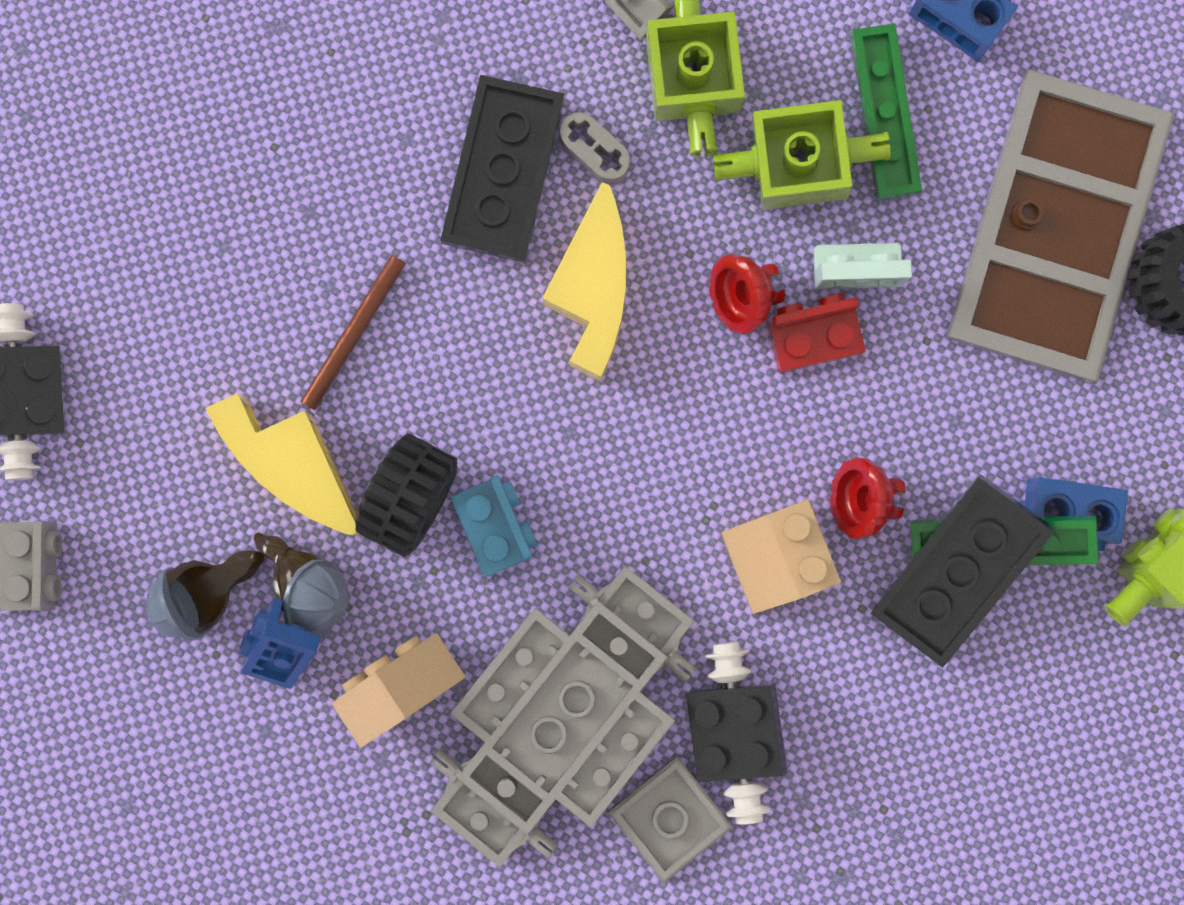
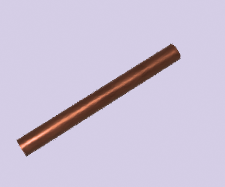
(353, 332)

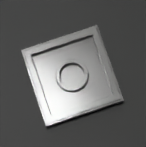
(670, 819)

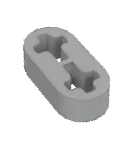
(602, 141)

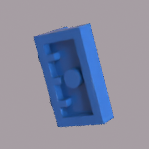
(276, 650)

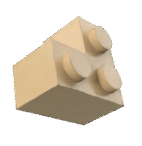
(396, 689)

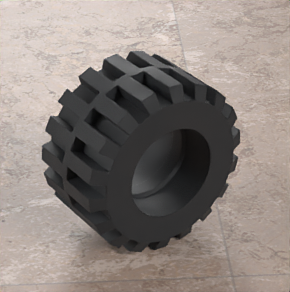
(1157, 280)
(406, 494)

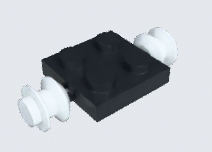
(28, 393)
(737, 733)

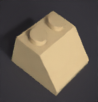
(781, 557)

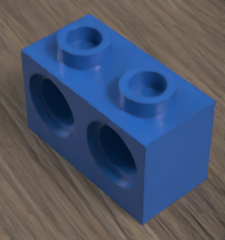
(958, 25)
(1077, 500)

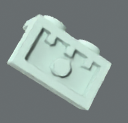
(860, 266)

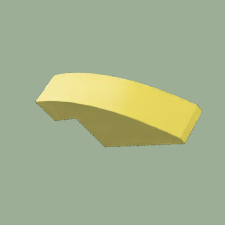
(593, 284)
(287, 461)

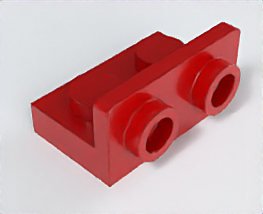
(816, 333)

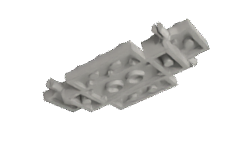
(562, 717)

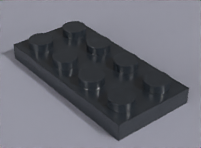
(502, 168)
(962, 570)

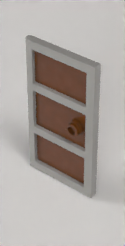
(1060, 226)

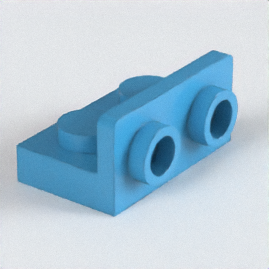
(493, 525)

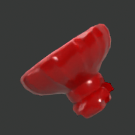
(743, 292)
(863, 498)

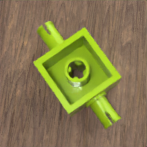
(691, 95)
(822, 137)
(1152, 570)

